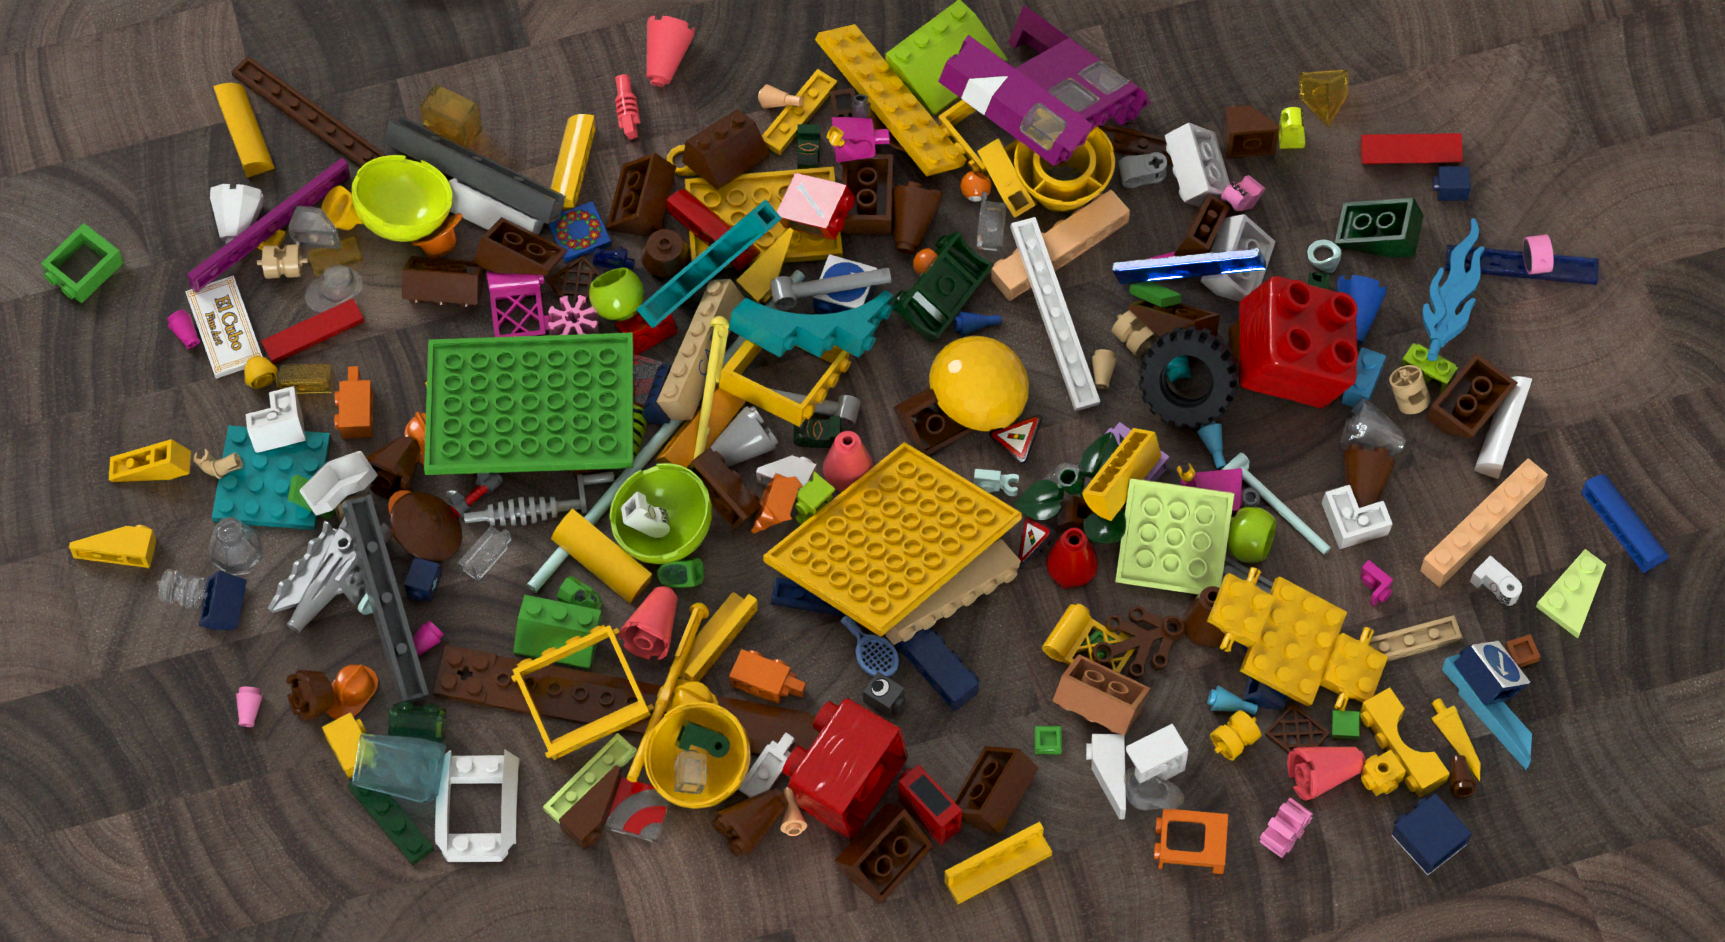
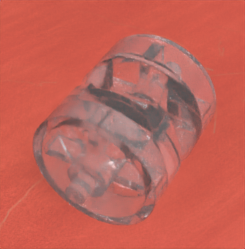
(185, 590)

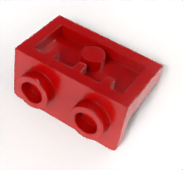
(643, 335)

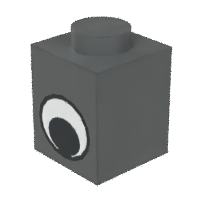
(884, 695)

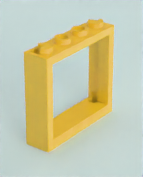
(771, 401)

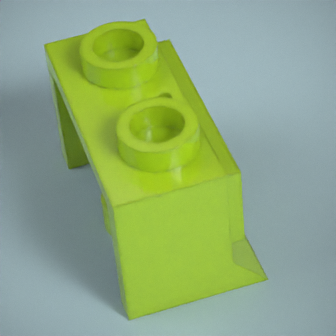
(1441, 369)
(813, 497)

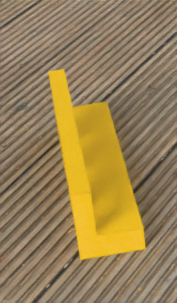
(997, 863)

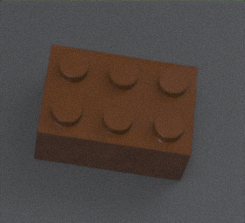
(873, 187)

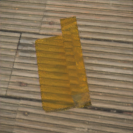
(305, 378)

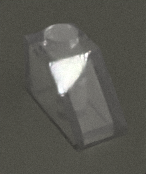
(313, 228)

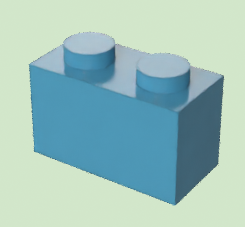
(1369, 370)

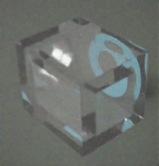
(690, 772)

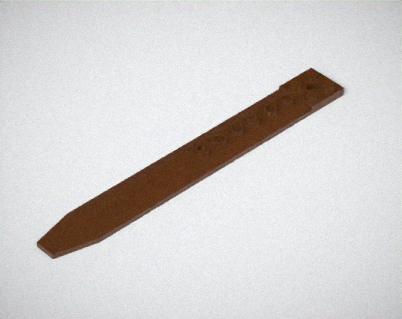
(590, 696)

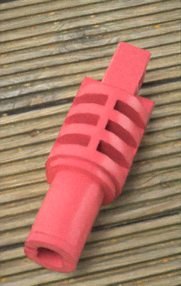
(627, 107)

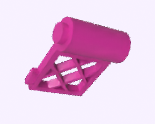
(516, 286)

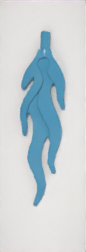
(1445, 300)

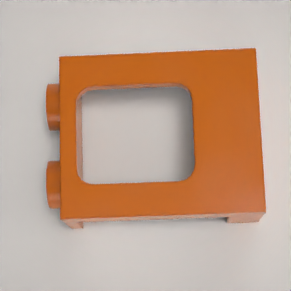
(1214, 845)

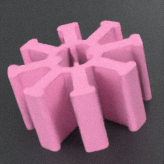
(584, 318)
(1286, 827)

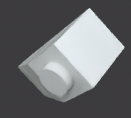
(1108, 766)

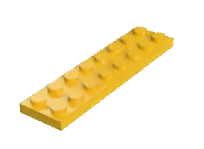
(891, 100)

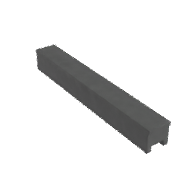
(475, 169)
(385, 599)

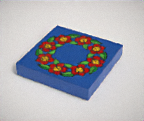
(580, 231)

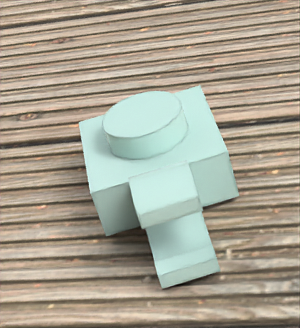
(993, 480)

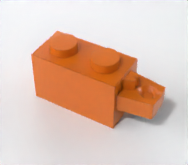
(355, 406)
(764, 677)

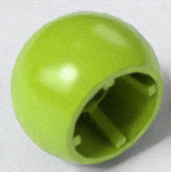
(616, 294)
(1251, 534)

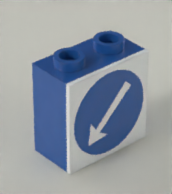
(847, 299)

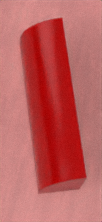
(1411, 148)
(705, 224)

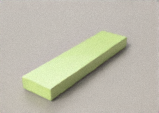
(615, 752)

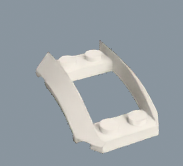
(476, 770)

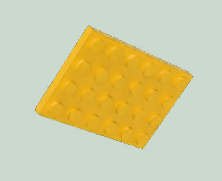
(748, 191)

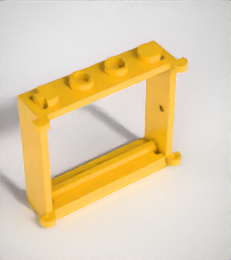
(596, 729)

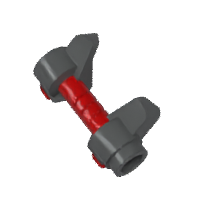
(485, 483)

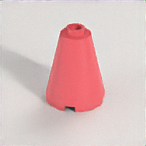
(666, 47)
(846, 461)
(651, 625)
(1322, 768)

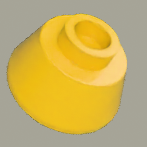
(259, 372)

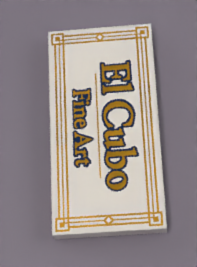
(224, 326)

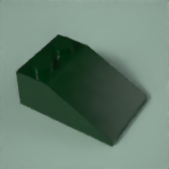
(1380, 227)

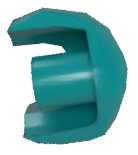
(1178, 368)

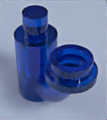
(613, 258)

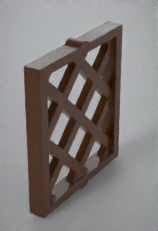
(568, 269)
(1308, 719)

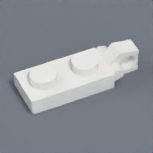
(767, 767)

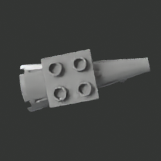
(321, 574)

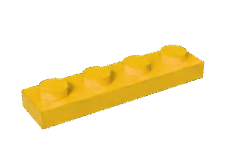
(785, 126)

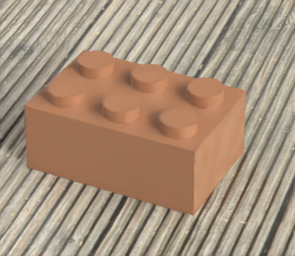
(1101, 695)

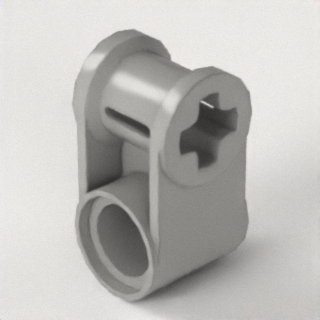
(1140, 169)

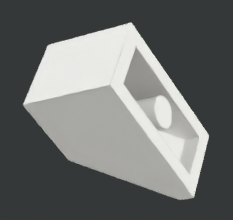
(788, 467)

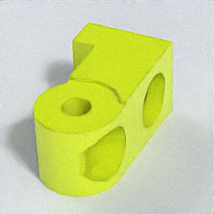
(1291, 128)

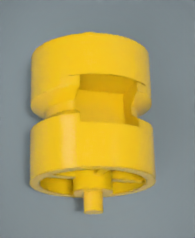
(1232, 737)

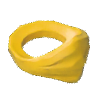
(685, 171)

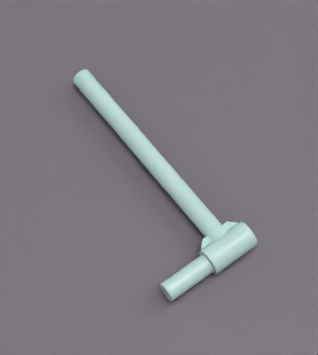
(1242, 461)

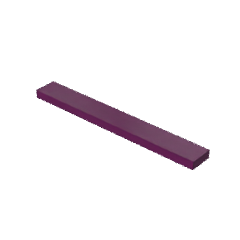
(267, 225)

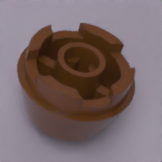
(665, 254)
(310, 694)

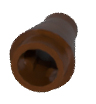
(1461, 779)

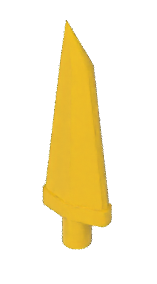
(1453, 729)

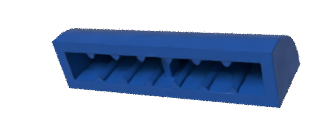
(1624, 522)

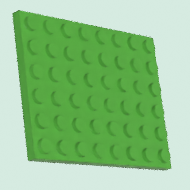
(529, 404)

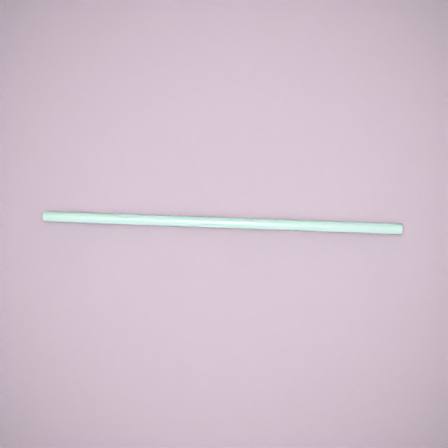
(639, 463)

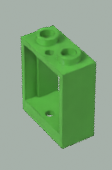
(93, 279)

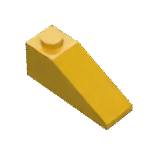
(768, 266)
(151, 463)
(119, 546)

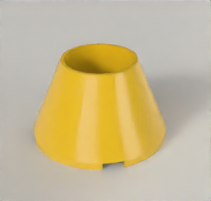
(1094, 160)

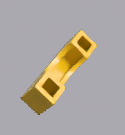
(1423, 769)

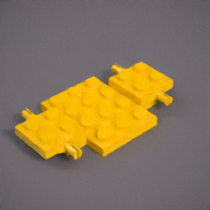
(1295, 641)

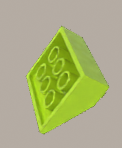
(925, 52)

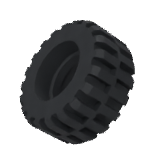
(1180, 409)

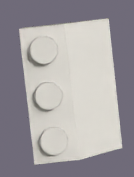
(1197, 163)
(1239, 234)

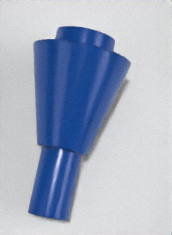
(969, 322)

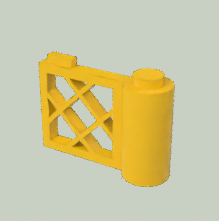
(1073, 630)

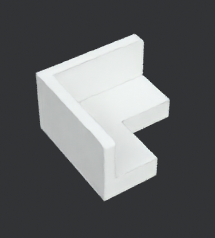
(279, 424)
(336, 481)
(1354, 524)
(1158, 754)

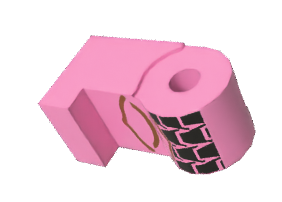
(1243, 194)

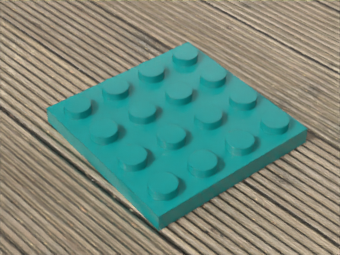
(262, 486)

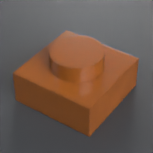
(1523, 650)

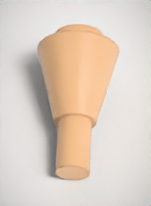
(772, 97)
(792, 819)

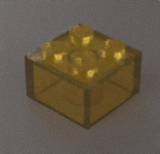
(451, 116)

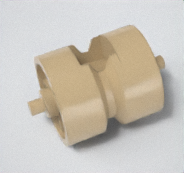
(282, 261)
(1134, 332)
(1410, 389)

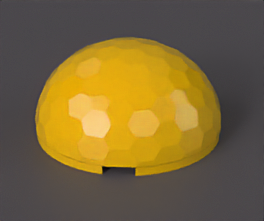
(980, 383)
(722, 774)

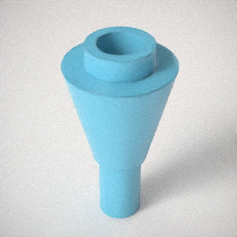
(1212, 438)
(1226, 701)

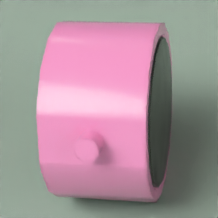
(1538, 254)

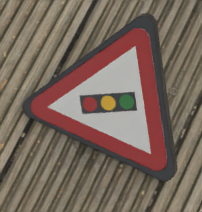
(1018, 437)
(1033, 539)

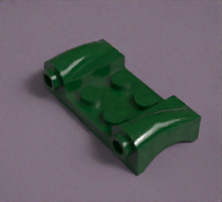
(942, 287)

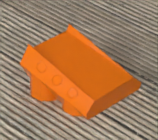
(776, 502)

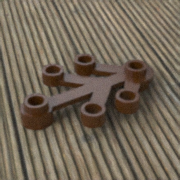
(1141, 638)

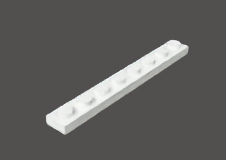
(1055, 314)

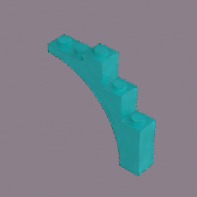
(709, 263)
(815, 333)

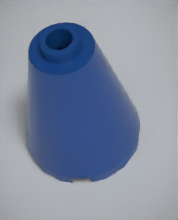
(1368, 298)

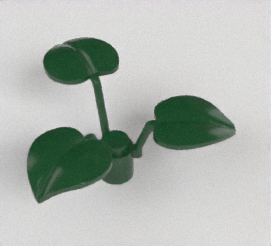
(1042, 498)

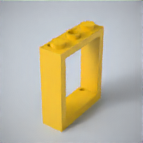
(954, 116)

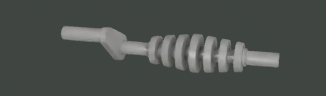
(534, 509)

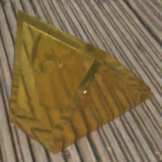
(1324, 92)

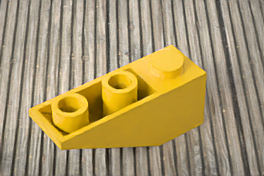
(1004, 176)

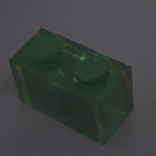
(417, 721)

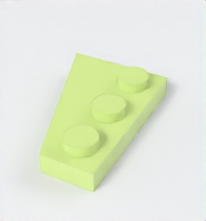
(1573, 593)

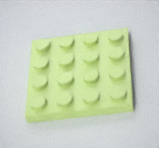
(1174, 536)

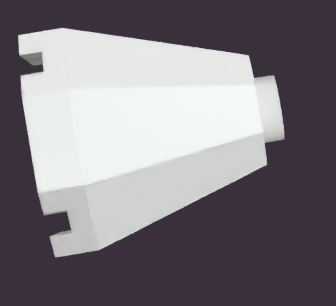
(235, 209)

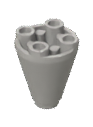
(744, 438)

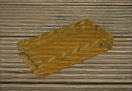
(322, 258)

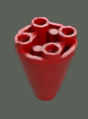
(1072, 559)

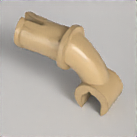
(219, 467)

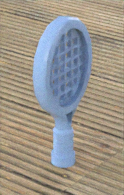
(866, 638)

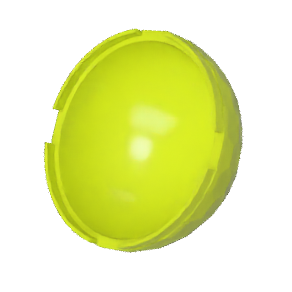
(401, 198)

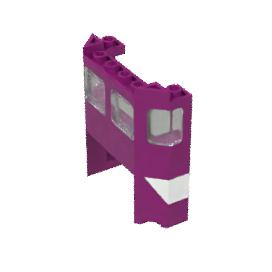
(1048, 99)

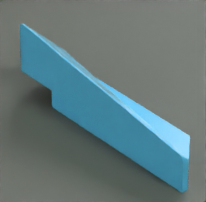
(1495, 716)

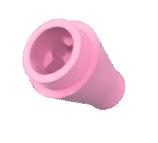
(248, 705)

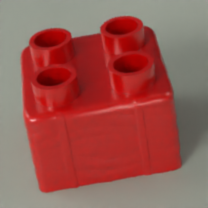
(1298, 341)
(846, 766)

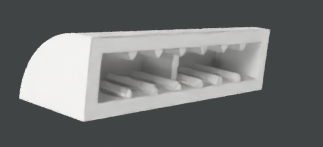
(487, 210)
(1502, 430)

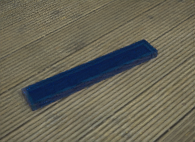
(1512, 264)
(1189, 266)

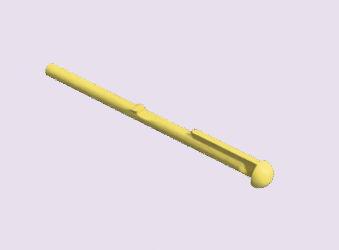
(713, 375)

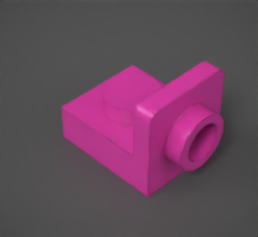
(1376, 579)

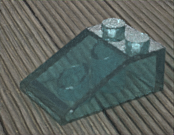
(399, 766)

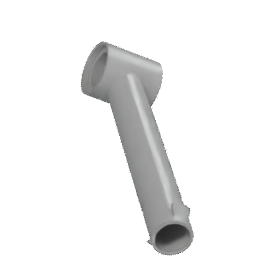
(786, 293)
(846, 407)

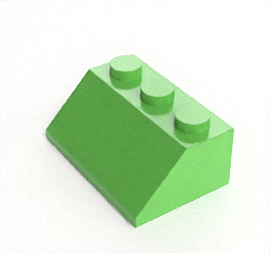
(550, 624)

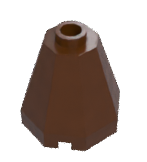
(394, 466)

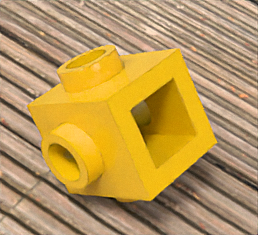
(1382, 773)

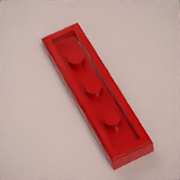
(312, 331)

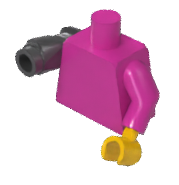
(855, 135)
(1222, 480)

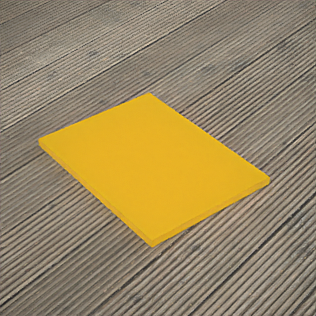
(892, 538)

